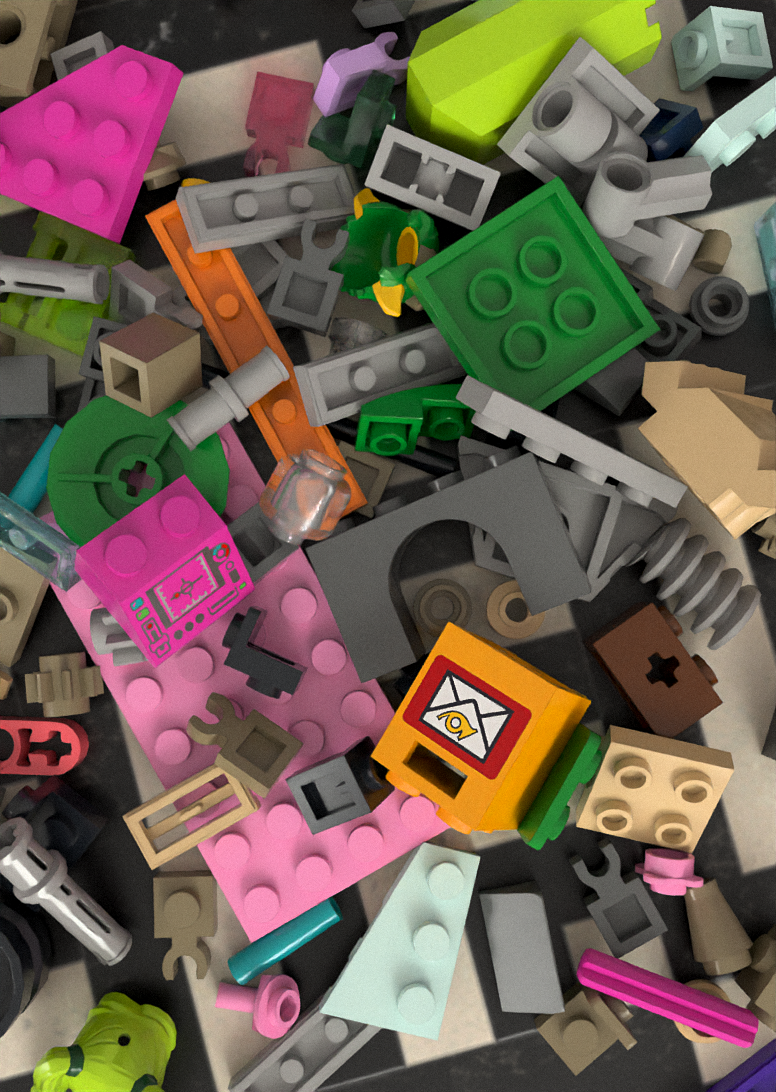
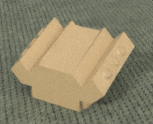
(714, 439)

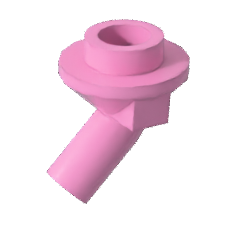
(273, 1003)

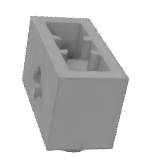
(431, 178)

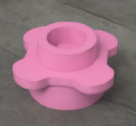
(669, 871)

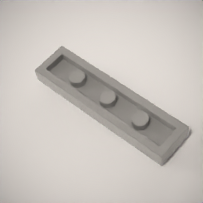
(550, 437)

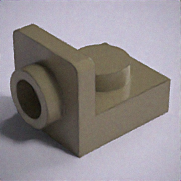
(586, 1027)

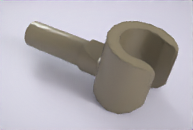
(713, 250)

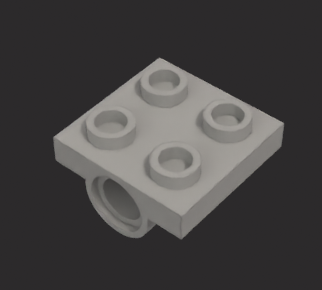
(578, 120)

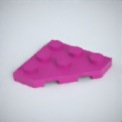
(88, 140)

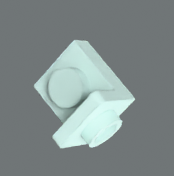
(721, 45)

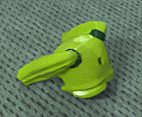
(98, 1061)

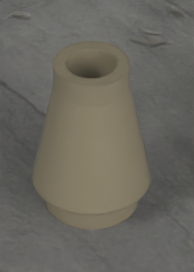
(715, 930)

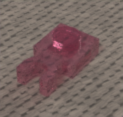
(277, 118)

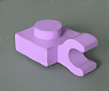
(349, 69)

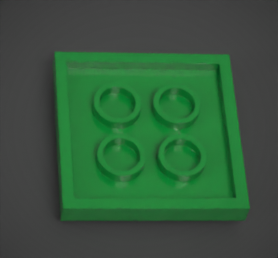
(533, 299)

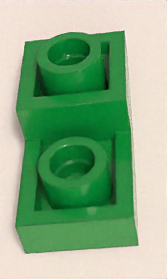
(396, 420)

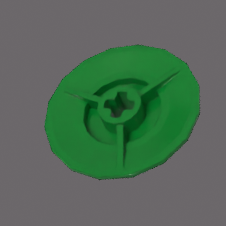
(102, 449)

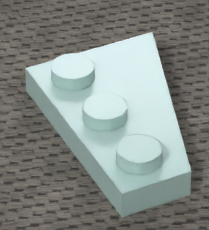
(409, 953)

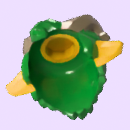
(383, 250)

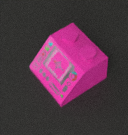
(166, 570)

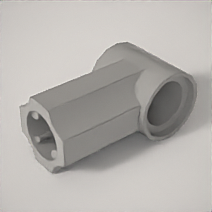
(634, 190)
(657, 249)

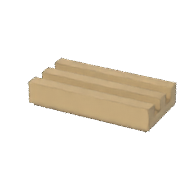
(145, 837)

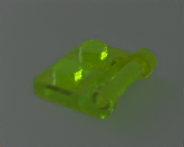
(63, 321)

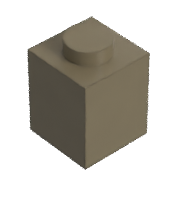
(151, 364)

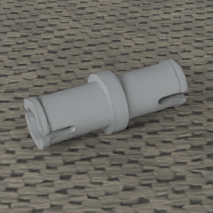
(228, 398)

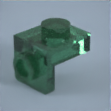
(353, 138)

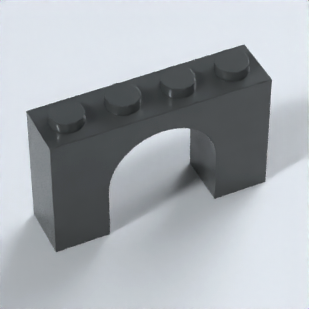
(363, 562)

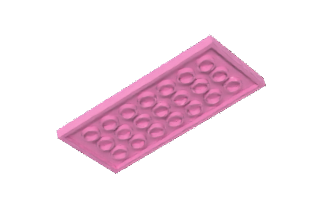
(269, 859)

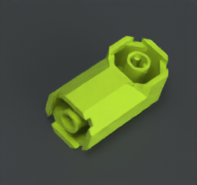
(493, 56)

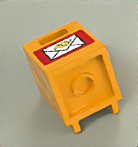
(487, 719)

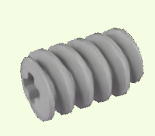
(699, 581)

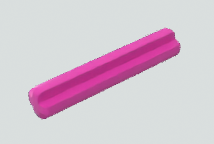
(667, 998)

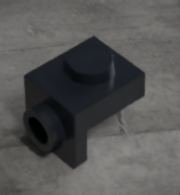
(267, 671)

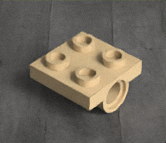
(653, 789)

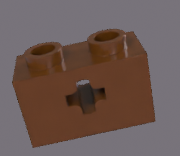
(661, 705)

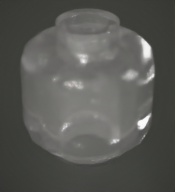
(305, 496)

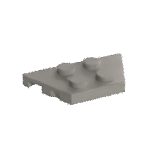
(601, 521)

